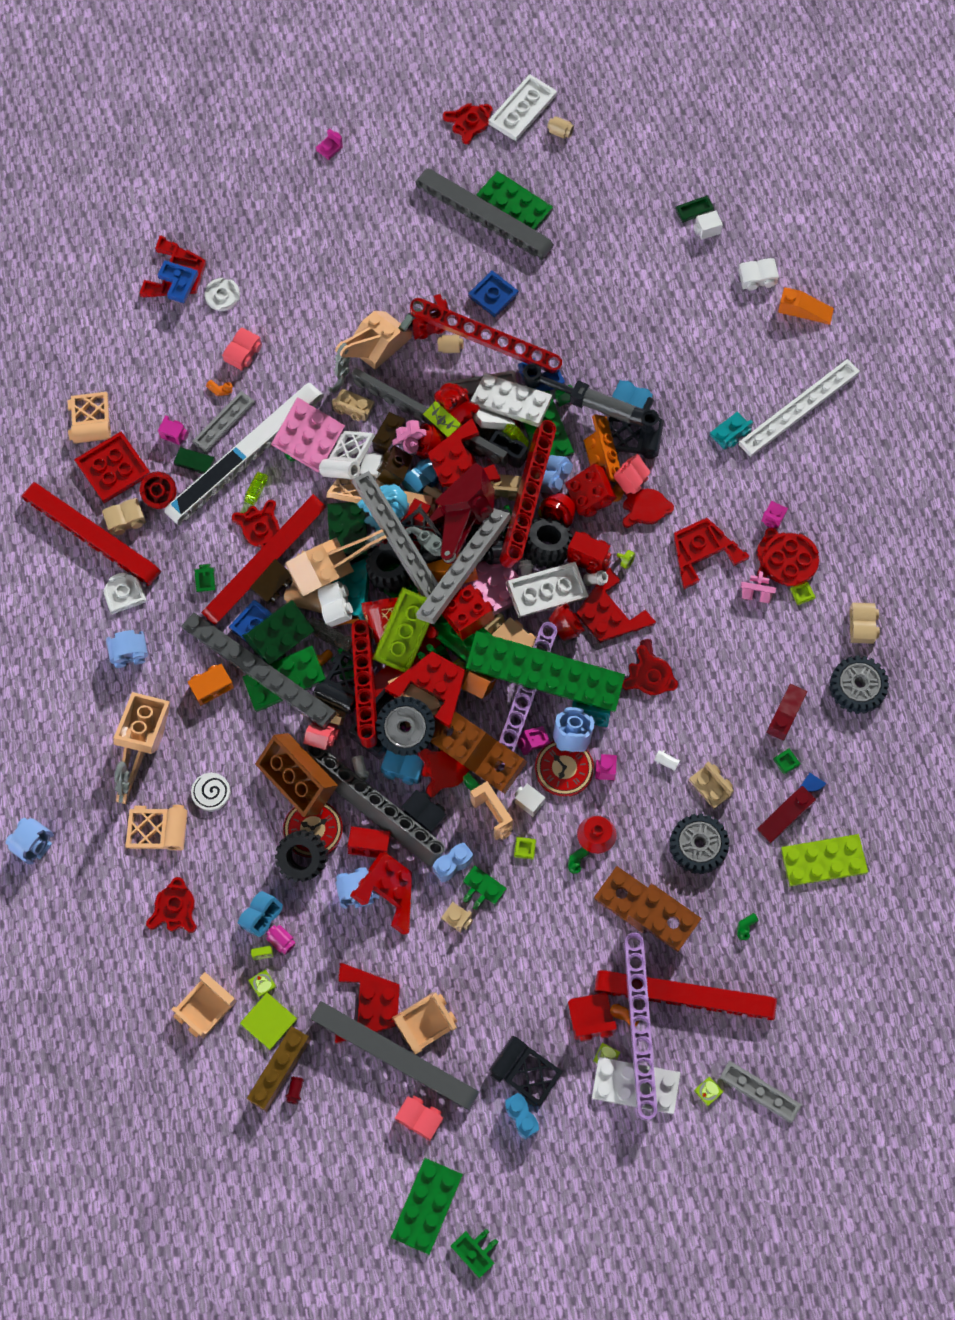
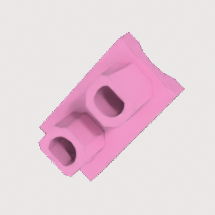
(409, 436)
(749, 588)

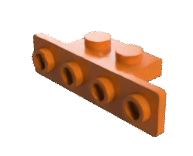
(601, 448)

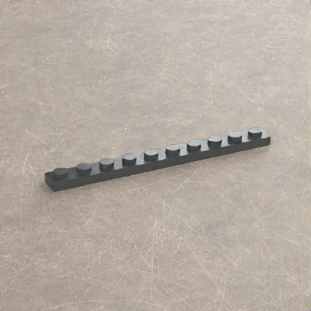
(413, 407)
(259, 670)

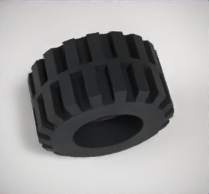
(552, 532)
(386, 580)
(286, 861)

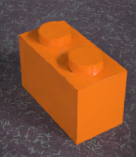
(210, 684)
(478, 684)

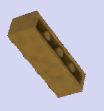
(278, 1069)

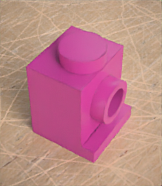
(172, 431)
(606, 767)

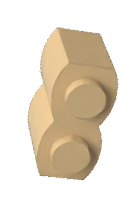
(124, 516)
(863, 623)

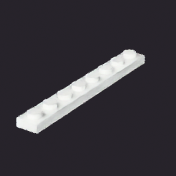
(798, 408)

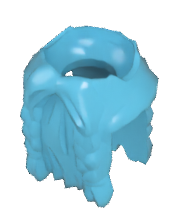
(396, 499)

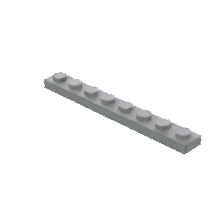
(395, 533)
(463, 566)

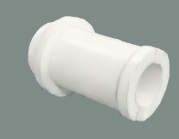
(526, 567)
(596, 578)
(666, 760)
(359, 767)

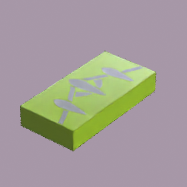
(442, 419)

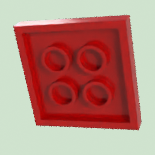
(112, 467)

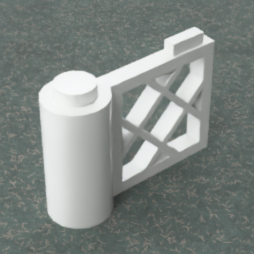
(344, 466)

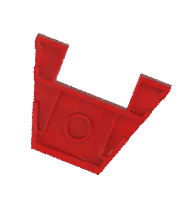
(180, 257)
(451, 459)
(700, 542)
(605, 618)
(437, 678)
(391, 882)
(376, 999)

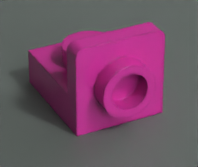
(330, 144)
(774, 515)
(532, 739)

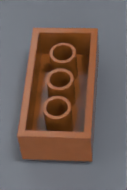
(296, 774)

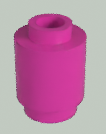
(280, 939)

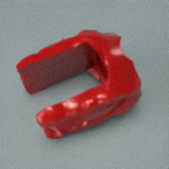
(454, 393)

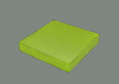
(268, 1021)

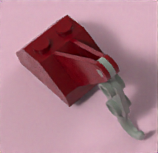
(463, 505)

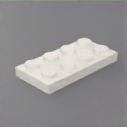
(522, 107)
(511, 400)
(546, 589)
(616, 1085)

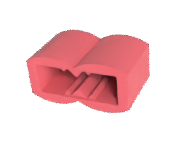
(242, 348)
(632, 474)
(320, 737)
(419, 1118)

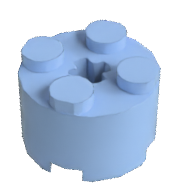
(127, 648)
(573, 730)
(29, 840)
(347, 883)

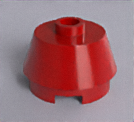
(429, 441)
(158, 490)
(558, 507)
(566, 622)
(596, 834)

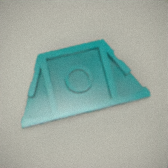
(358, 587)

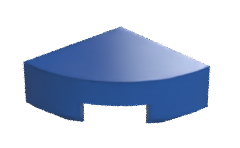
(813, 783)

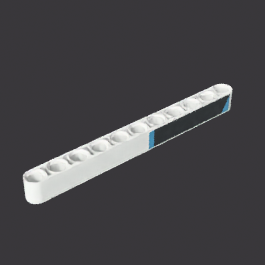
(236, 459)

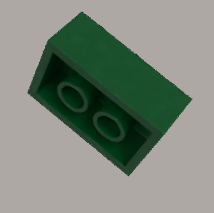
(348, 525)
(278, 632)

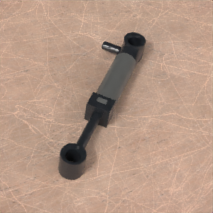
(582, 396)

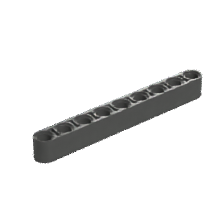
(485, 213)
(379, 808)
(395, 1055)

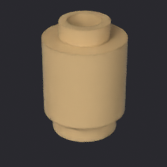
(560, 127)
(450, 344)

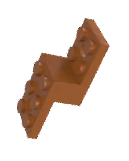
(479, 752)
(647, 908)

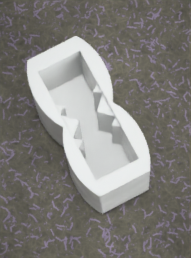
(758, 273)
(335, 604)

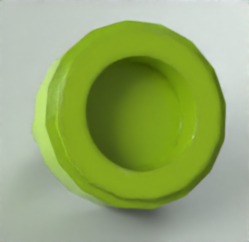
(627, 559)

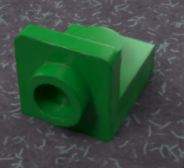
(205, 578)

